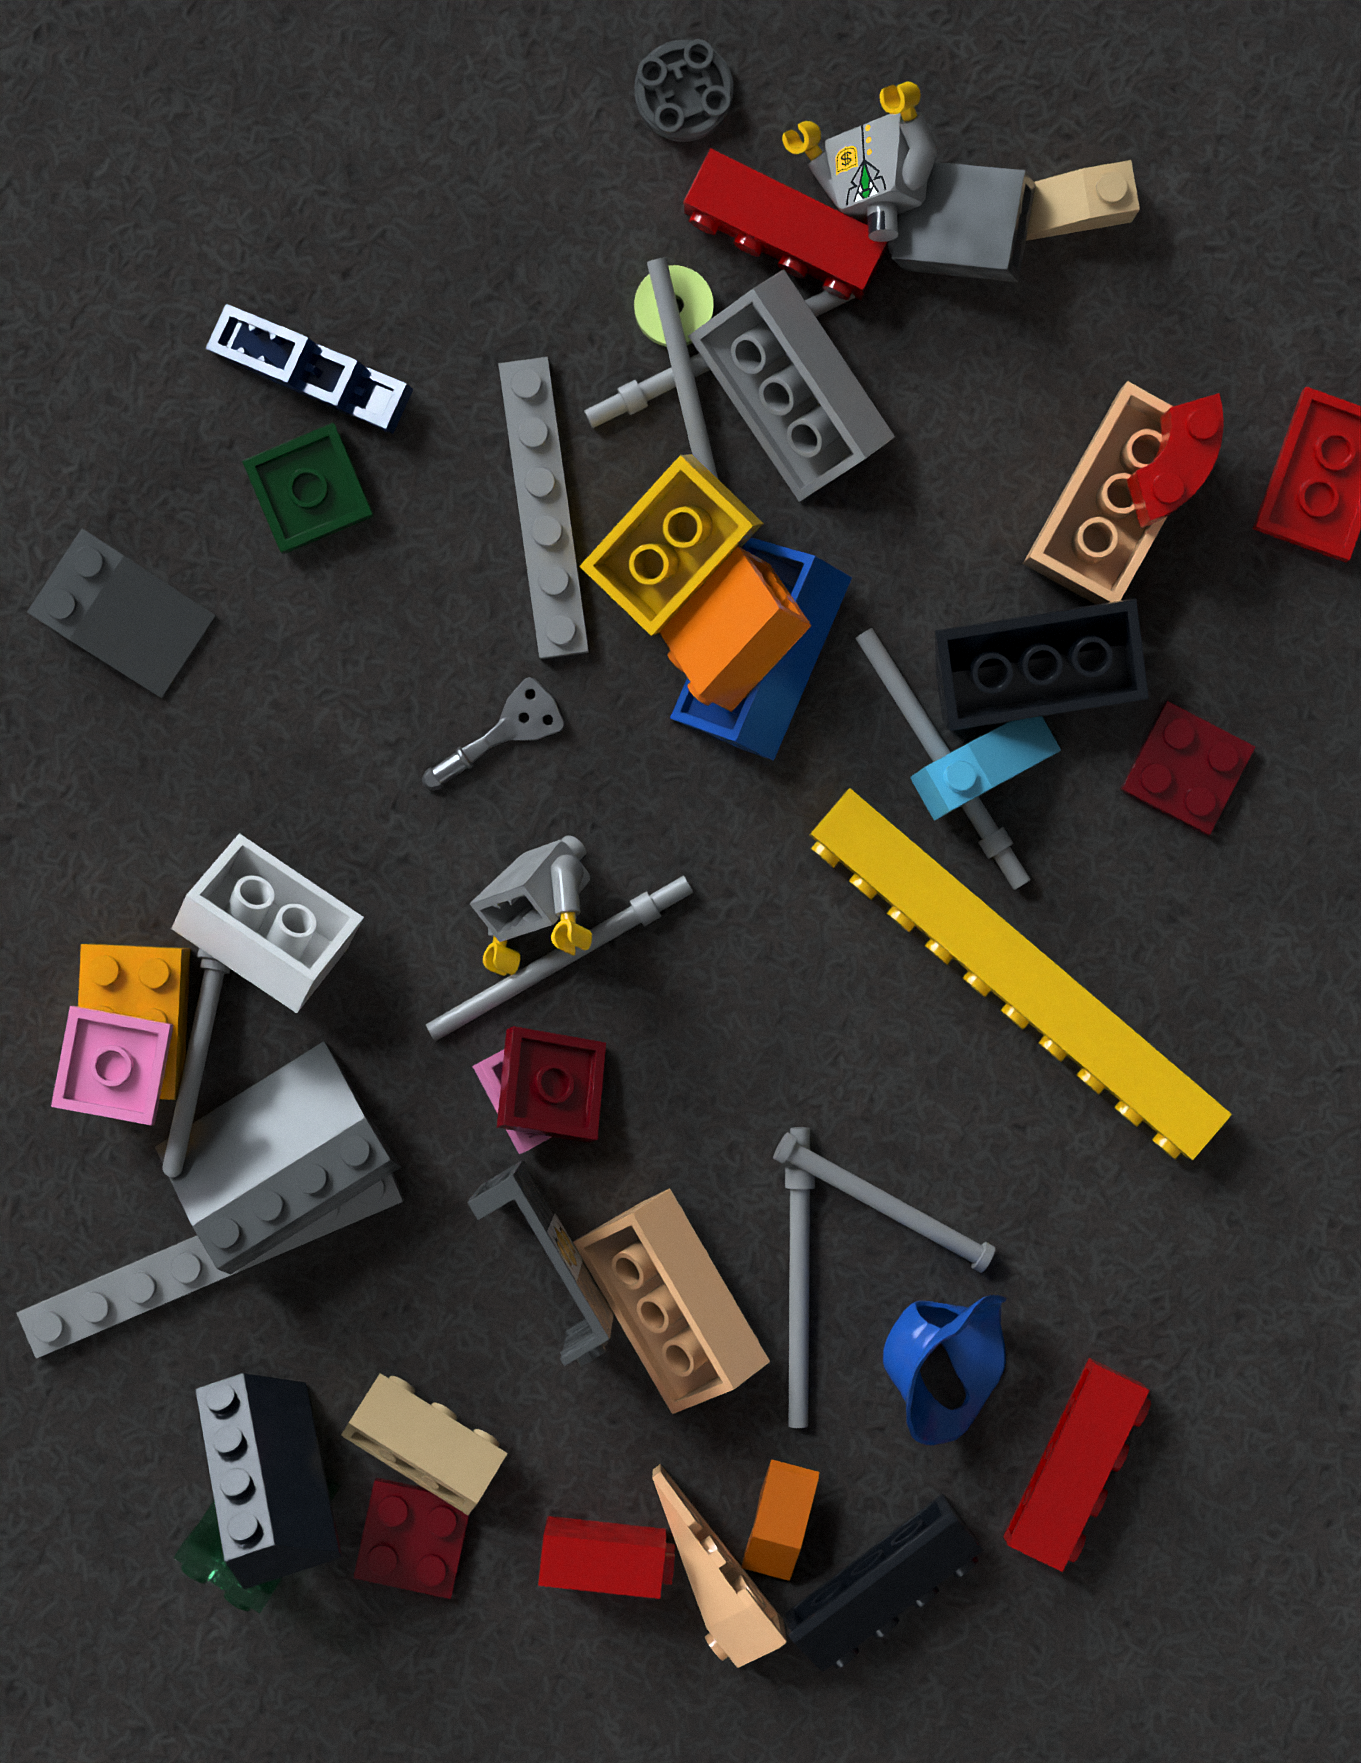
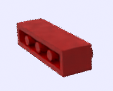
(783, 224)
(1077, 1465)

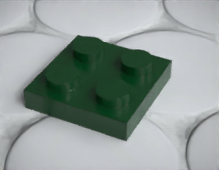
(308, 488)

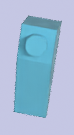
(984, 764)

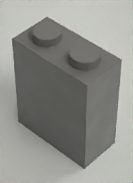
(967, 224)

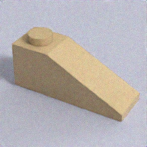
(1084, 200)

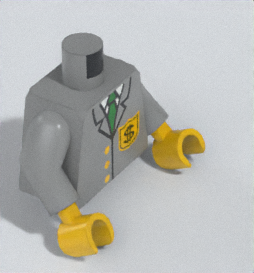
(876, 166)
(532, 896)

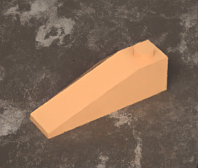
(732, 1606)

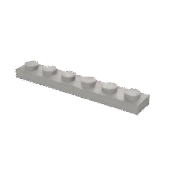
(543, 508)

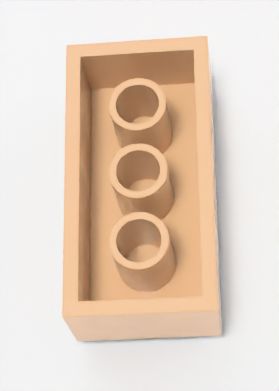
(1094, 531)

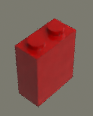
(605, 1557)

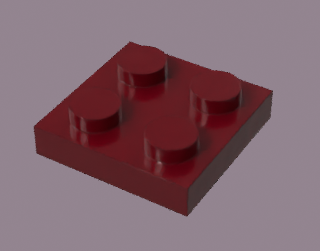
(1187, 768)
(551, 1084)
(411, 1539)

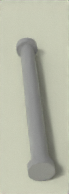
(883, 1202)

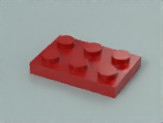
(1317, 478)

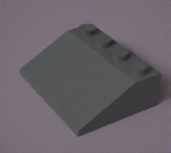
(278, 1159)

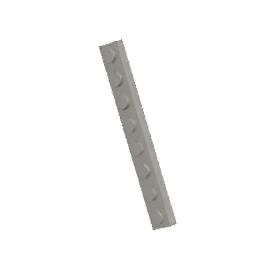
(169, 1276)

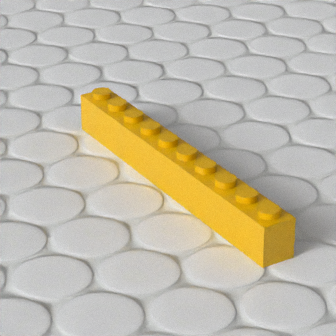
(1020, 975)

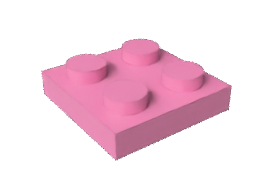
(112, 1065)

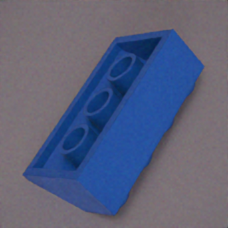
(766, 712)

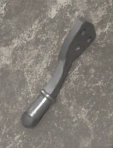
(506, 729)

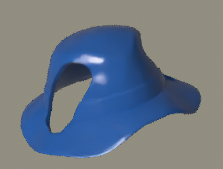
(976, 1352)

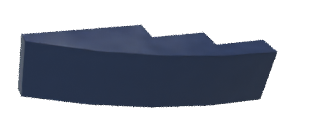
(309, 368)

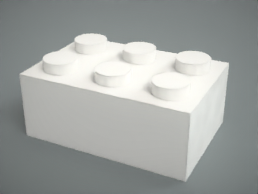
(267, 922)

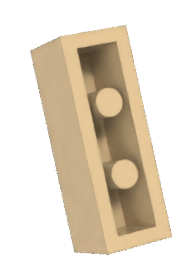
(425, 1443)

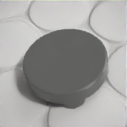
(683, 90)

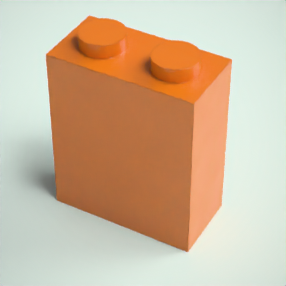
(734, 630)

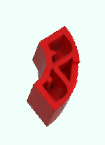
(1183, 461)

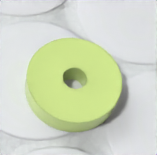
(689, 289)

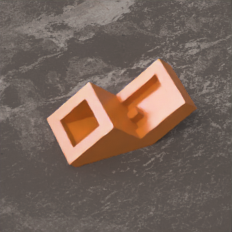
(780, 1520)

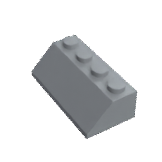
(791, 385)

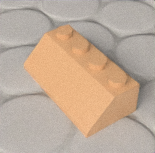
(672, 1302)

